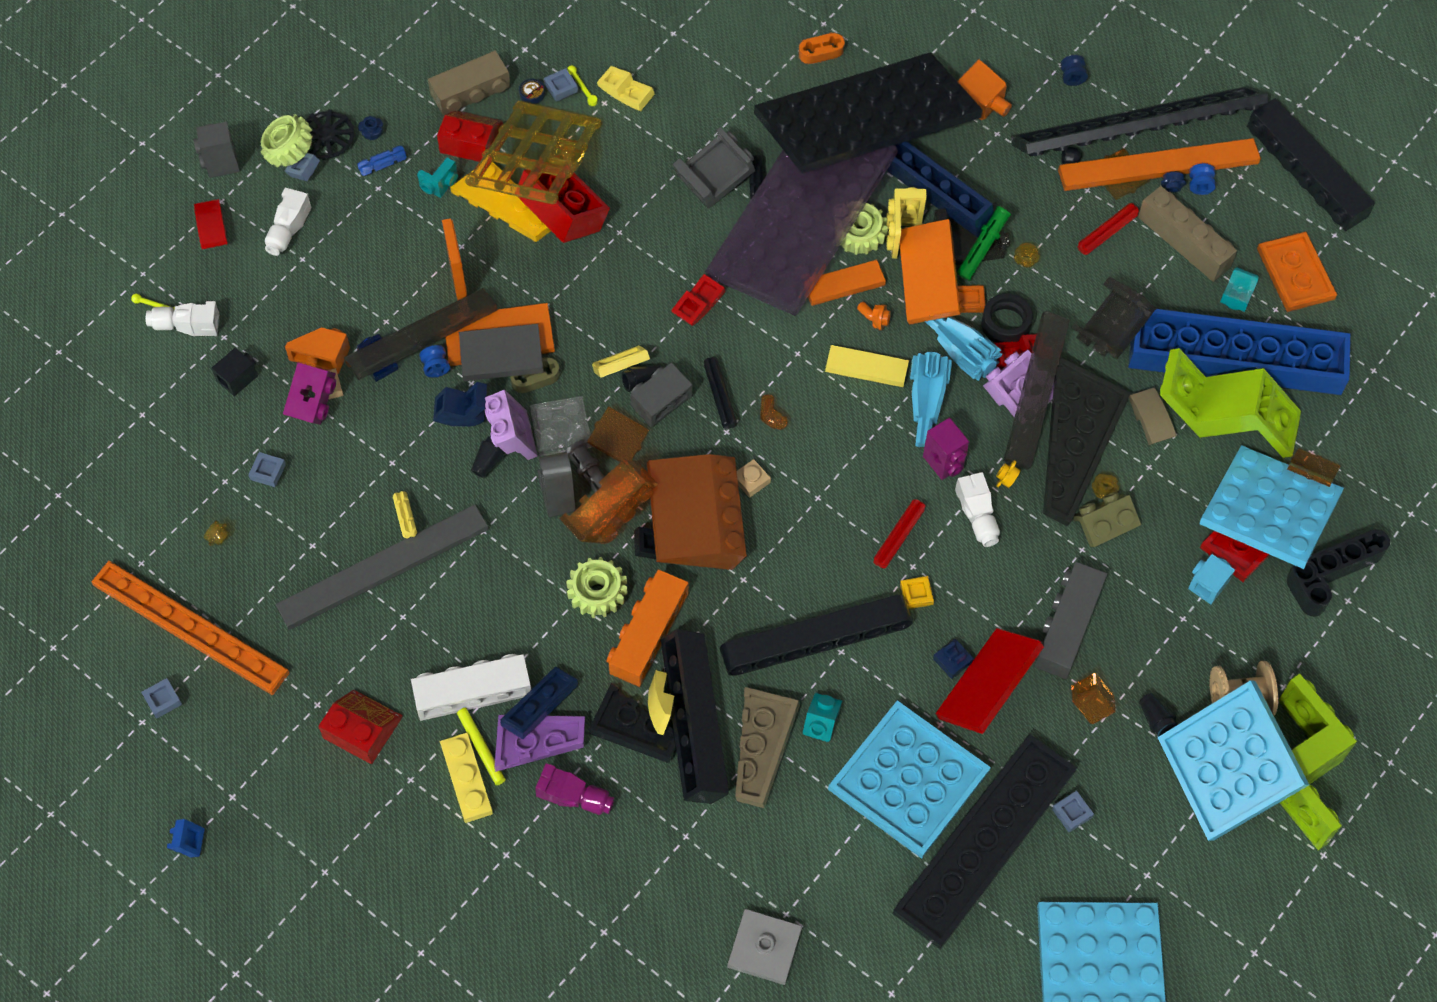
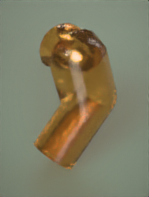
(771, 416)

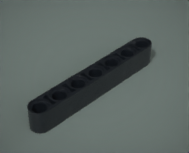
(816, 635)

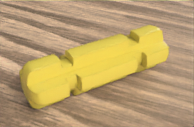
(404, 514)

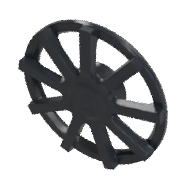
(327, 134)

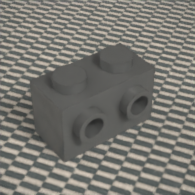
(216, 149)
(660, 394)

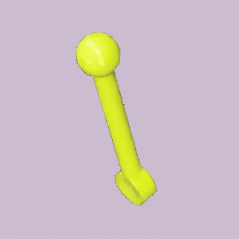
(592, 100)
(136, 298)

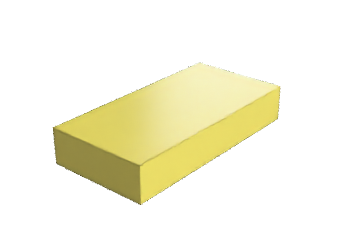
(620, 361)

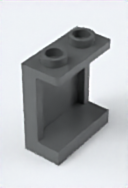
(716, 168)

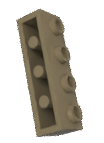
(1187, 233)

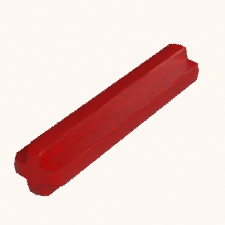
(1108, 229)
(899, 533)

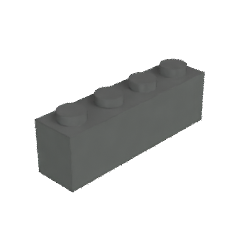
(1070, 620)

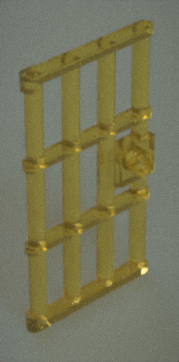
(558, 158)

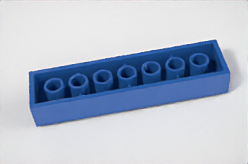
(1221, 345)

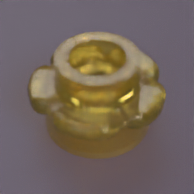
(1026, 249)
(1098, 488)
(216, 533)

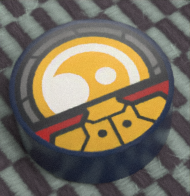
(531, 91)

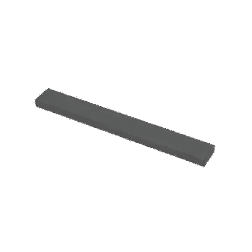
(381, 567)

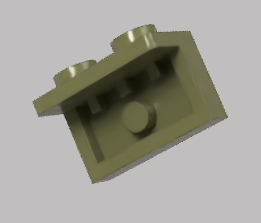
(1108, 518)

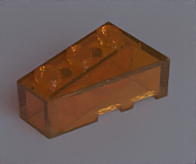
(612, 504)

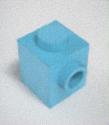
(1211, 578)

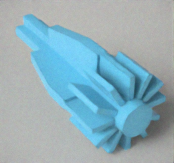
(966, 346)
(930, 379)

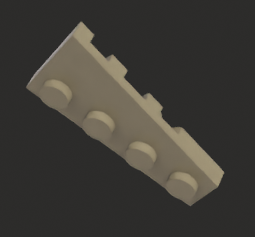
(764, 736)

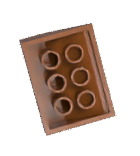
(697, 511)

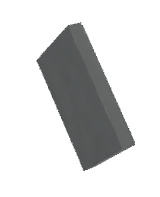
(500, 352)

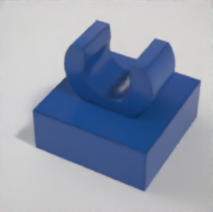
(186, 838)

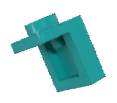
(441, 180)
(1239, 289)
(821, 717)

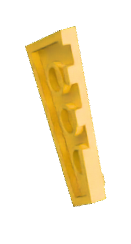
(502, 206)

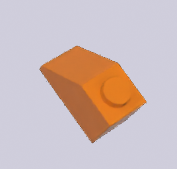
(320, 349)

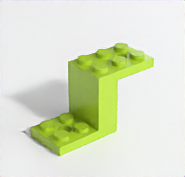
(1230, 403)
(1325, 749)

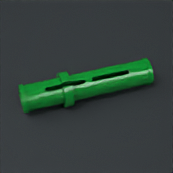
(989, 234)

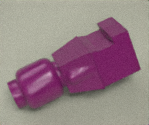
(570, 791)

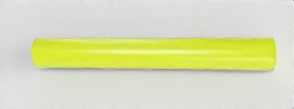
(480, 745)

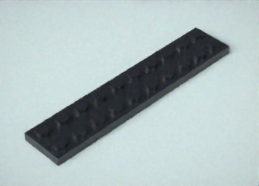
(1139, 119)

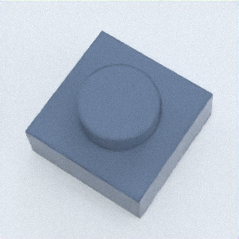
(560, 85)
(304, 168)
(267, 469)
(161, 698)
(1072, 811)

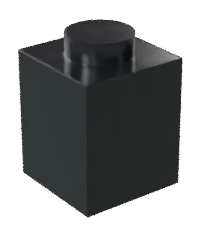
(235, 371)

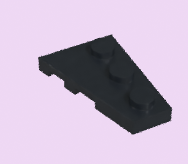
(630, 726)

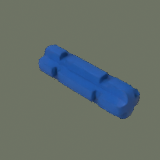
(381, 160)

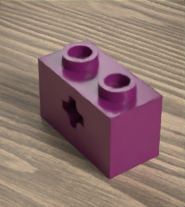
(303, 406)
(945, 449)

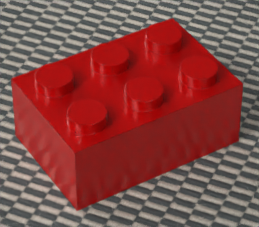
(575, 212)

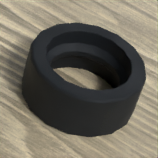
(1009, 302)

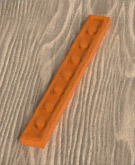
(1156, 164)
(190, 627)

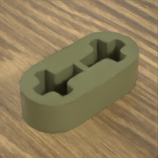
(538, 380)

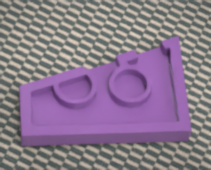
(549, 738)

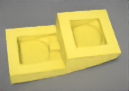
(626, 90)
(659, 703)

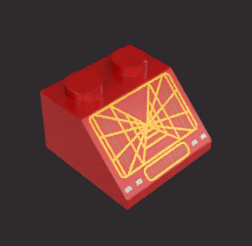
(466, 134)
(359, 725)

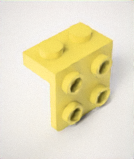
(903, 210)

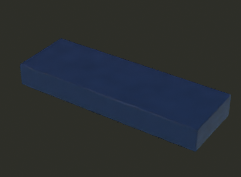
(539, 702)

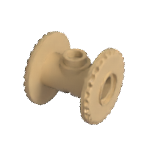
(1264, 678)

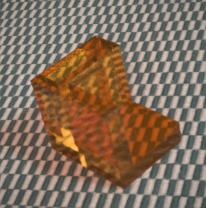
(1093, 698)

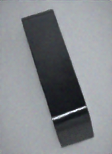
(1340, 566)

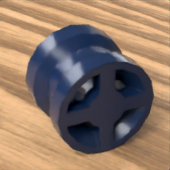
(1074, 70)

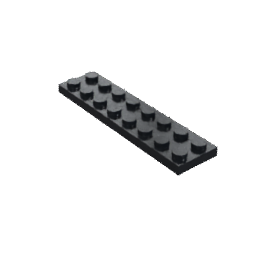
(984, 841)

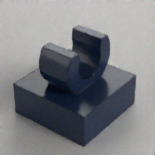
(953, 658)

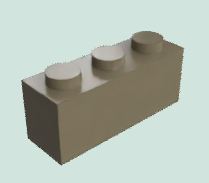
(469, 83)

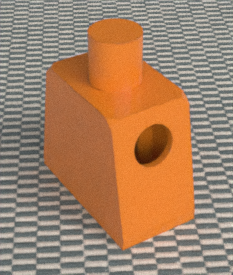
(986, 89)

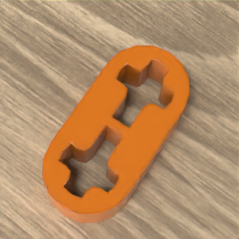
(821, 48)

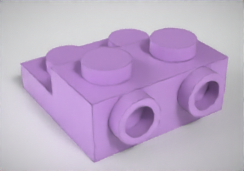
(1007, 384)
(509, 425)

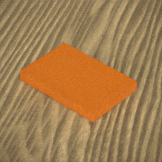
(454, 258)
(1296, 271)

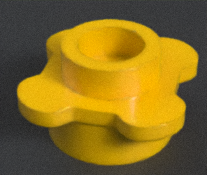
(1007, 474)

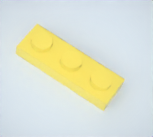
(466, 777)

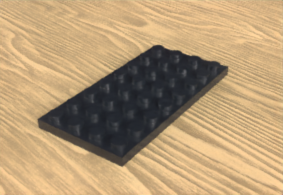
(867, 112)

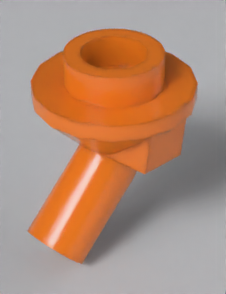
(879, 315)

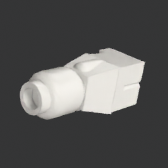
(288, 220)
(187, 318)
(977, 506)

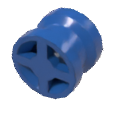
(1202, 179)
(434, 361)

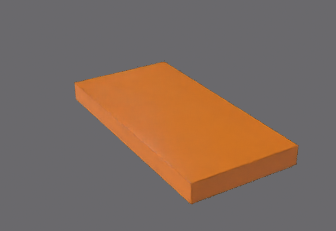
(929, 272)
(507, 317)

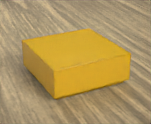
(917, 592)

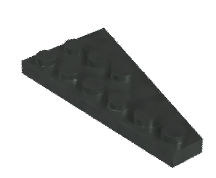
(1080, 428)

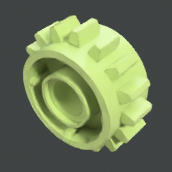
(286, 140)
(871, 234)
(597, 601)

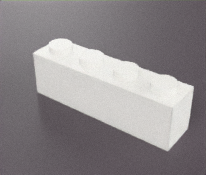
(471, 686)

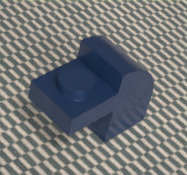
(459, 407)

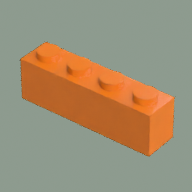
(649, 625)

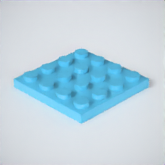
(1271, 507)
(1232, 761)
(909, 779)
(1100, 952)

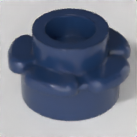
(373, 132)
(1173, 181)

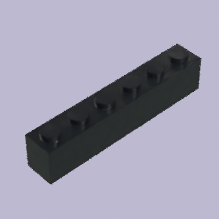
(1310, 164)
(694, 717)

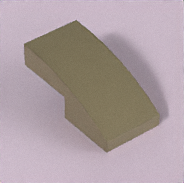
(1153, 416)

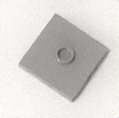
(764, 947)

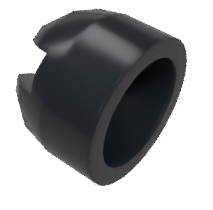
(1070, 155)

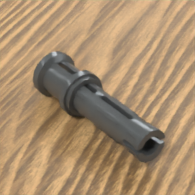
(586, 465)

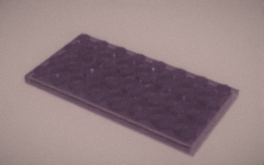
(796, 227)

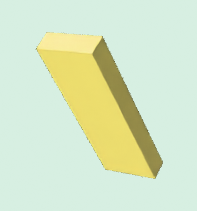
(867, 366)

